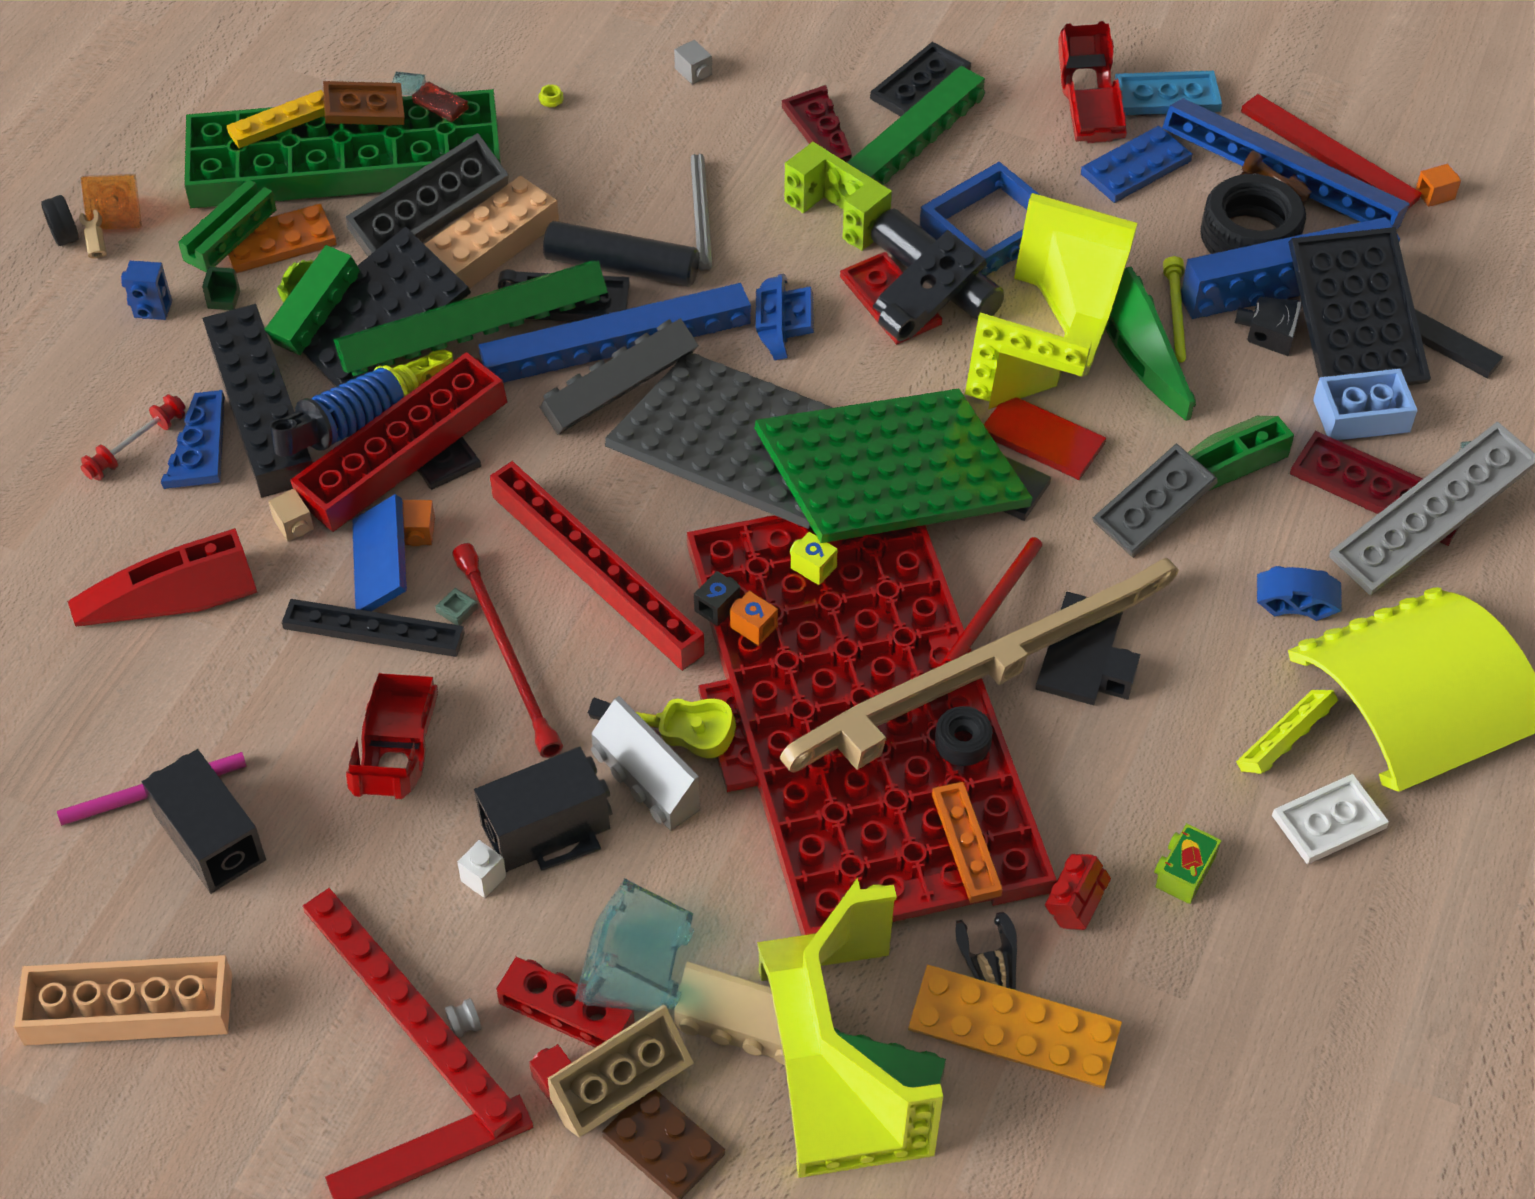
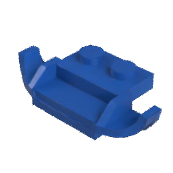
(782, 314)

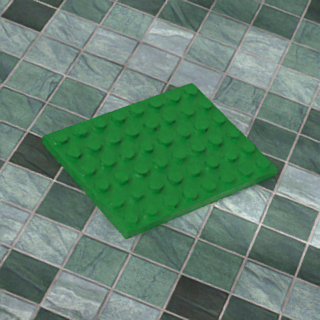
(891, 464)

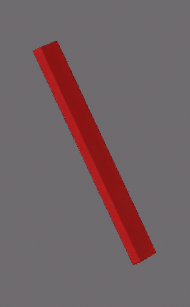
(1326, 148)

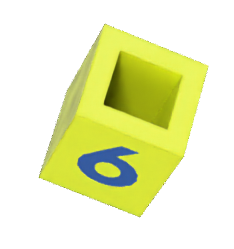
(813, 558)

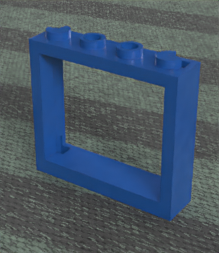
(935, 212)

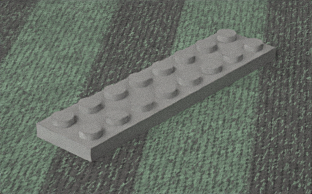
(1433, 508)

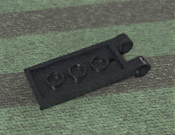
(610, 302)

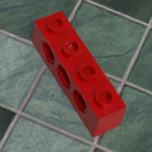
(546, 1007)

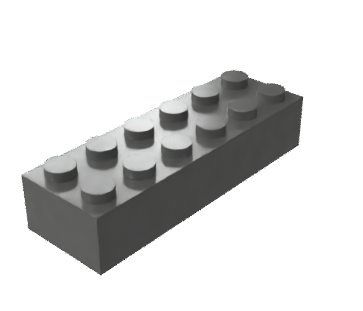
(430, 196)

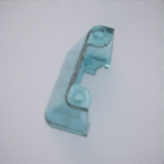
(634, 952)

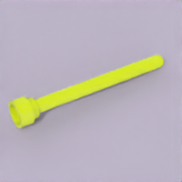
(1174, 269)

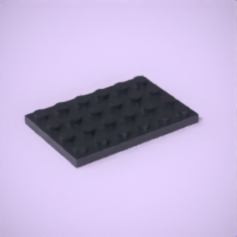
(391, 285)
(1359, 304)

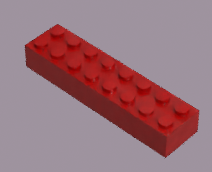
(399, 441)

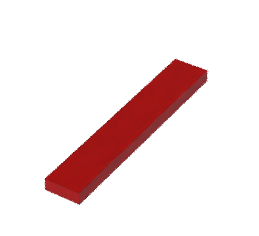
(420, 1156)

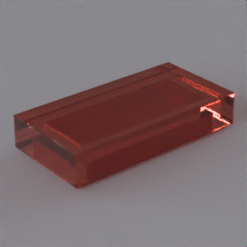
(440, 101)

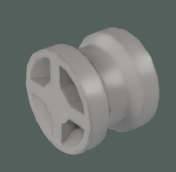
(463, 1018)

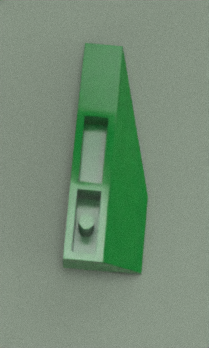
(1244, 448)

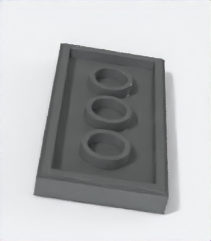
(1154, 500)

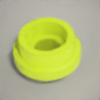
(551, 96)

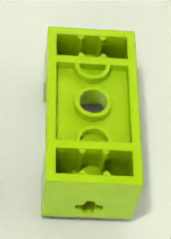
(820, 175)

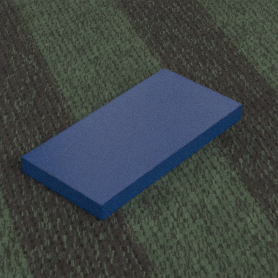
(379, 554)

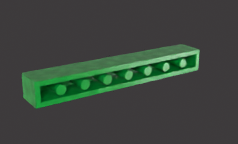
(920, 125)

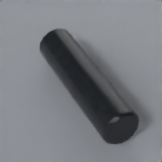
(909, 241)
(622, 253)

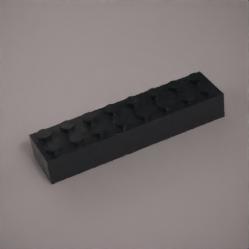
(254, 394)

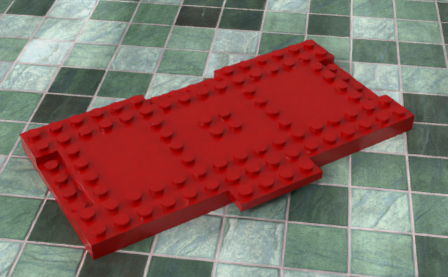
(835, 646)

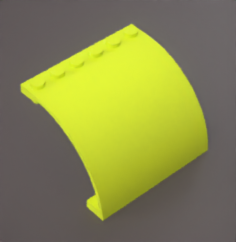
(1431, 682)

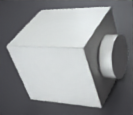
(481, 869)

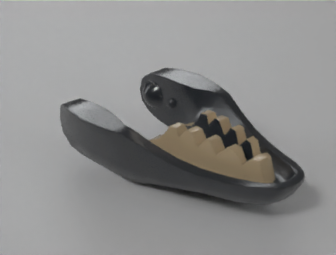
(992, 966)

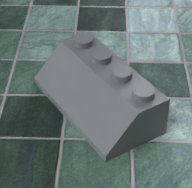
(646, 765)

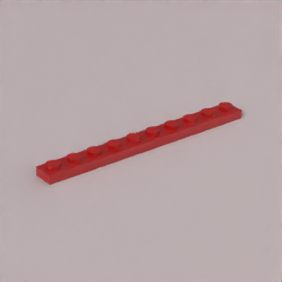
(413, 1013)

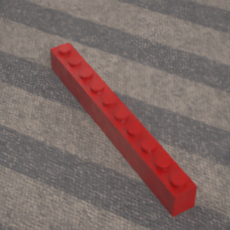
(598, 566)

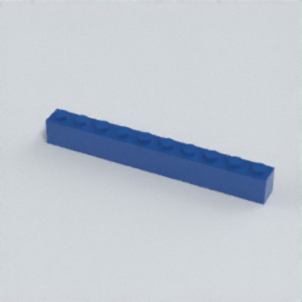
(1326, 183)
(605, 334)

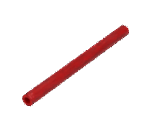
(994, 600)

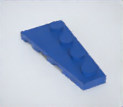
(199, 445)

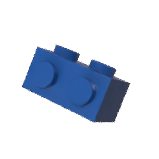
(147, 290)

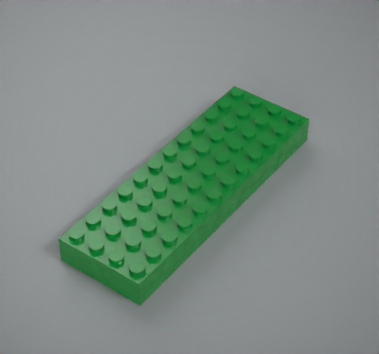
(327, 157)

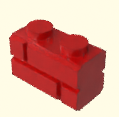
(1077, 891)

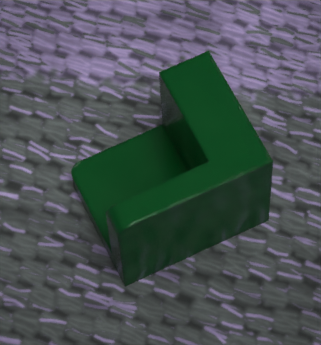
(221, 288)

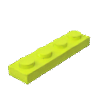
(1287, 731)

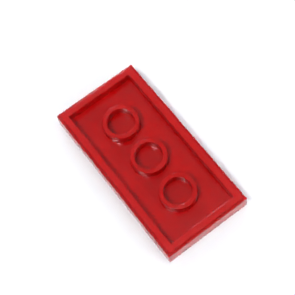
(870, 279)
(1044, 436)

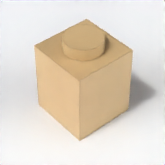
(291, 515)

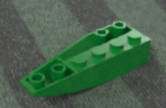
(1145, 345)

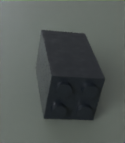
(544, 808)
(204, 820)

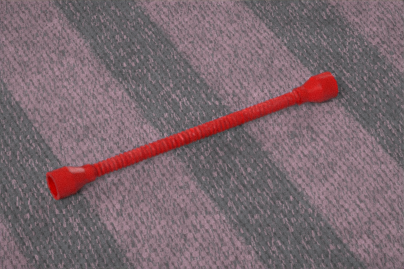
(546, 737)

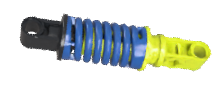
(351, 405)

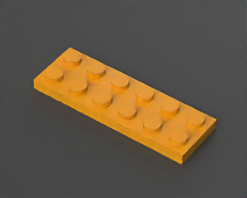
(1015, 1026)

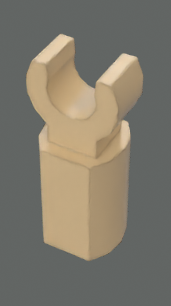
(94, 235)

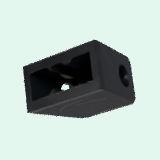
(1271, 323)

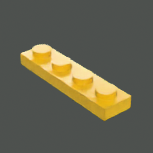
(277, 119)

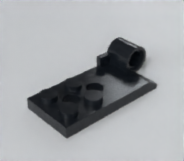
(909, 306)

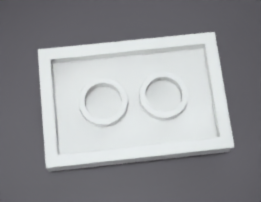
(1330, 819)

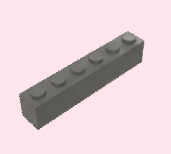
(618, 376)

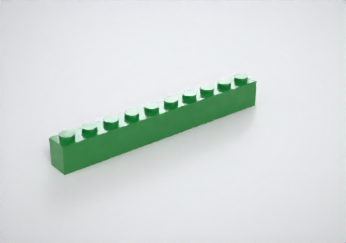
(470, 316)

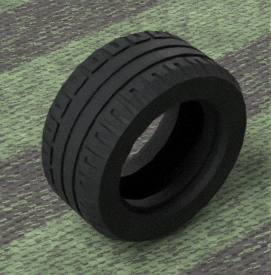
(1250, 196)

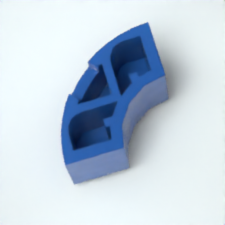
(1299, 592)

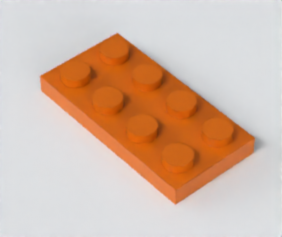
(284, 238)

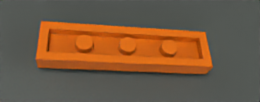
(967, 842)

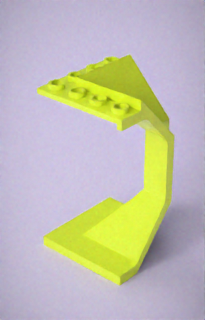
(1078, 267)
(841, 1101)

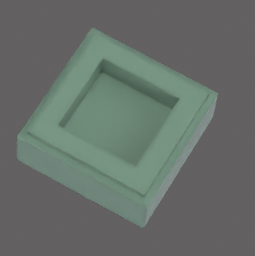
(456, 607)

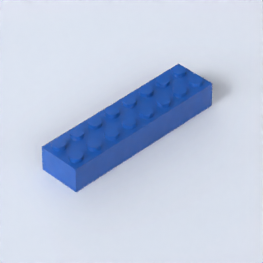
(1244, 274)

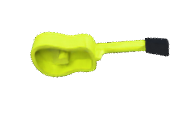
(700, 726)

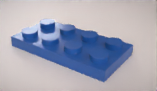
(1136, 164)

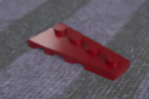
(816, 120)

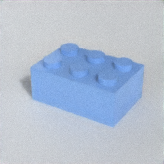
(1365, 404)

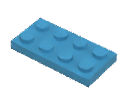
(1158, 90)

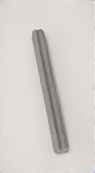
(701, 211)

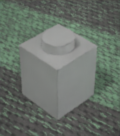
(693, 61)

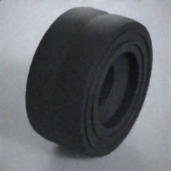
(60, 220)
(963, 752)

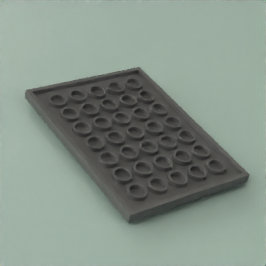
(703, 430)

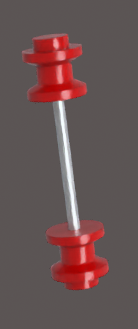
(104, 458)

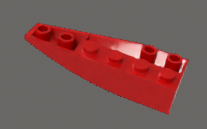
(170, 583)

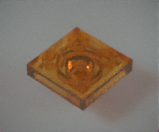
(113, 198)

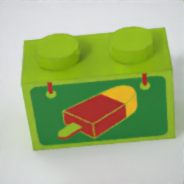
(1187, 863)

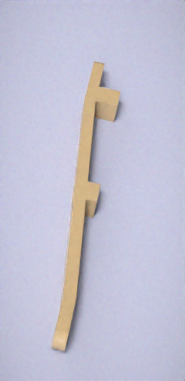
(856, 729)

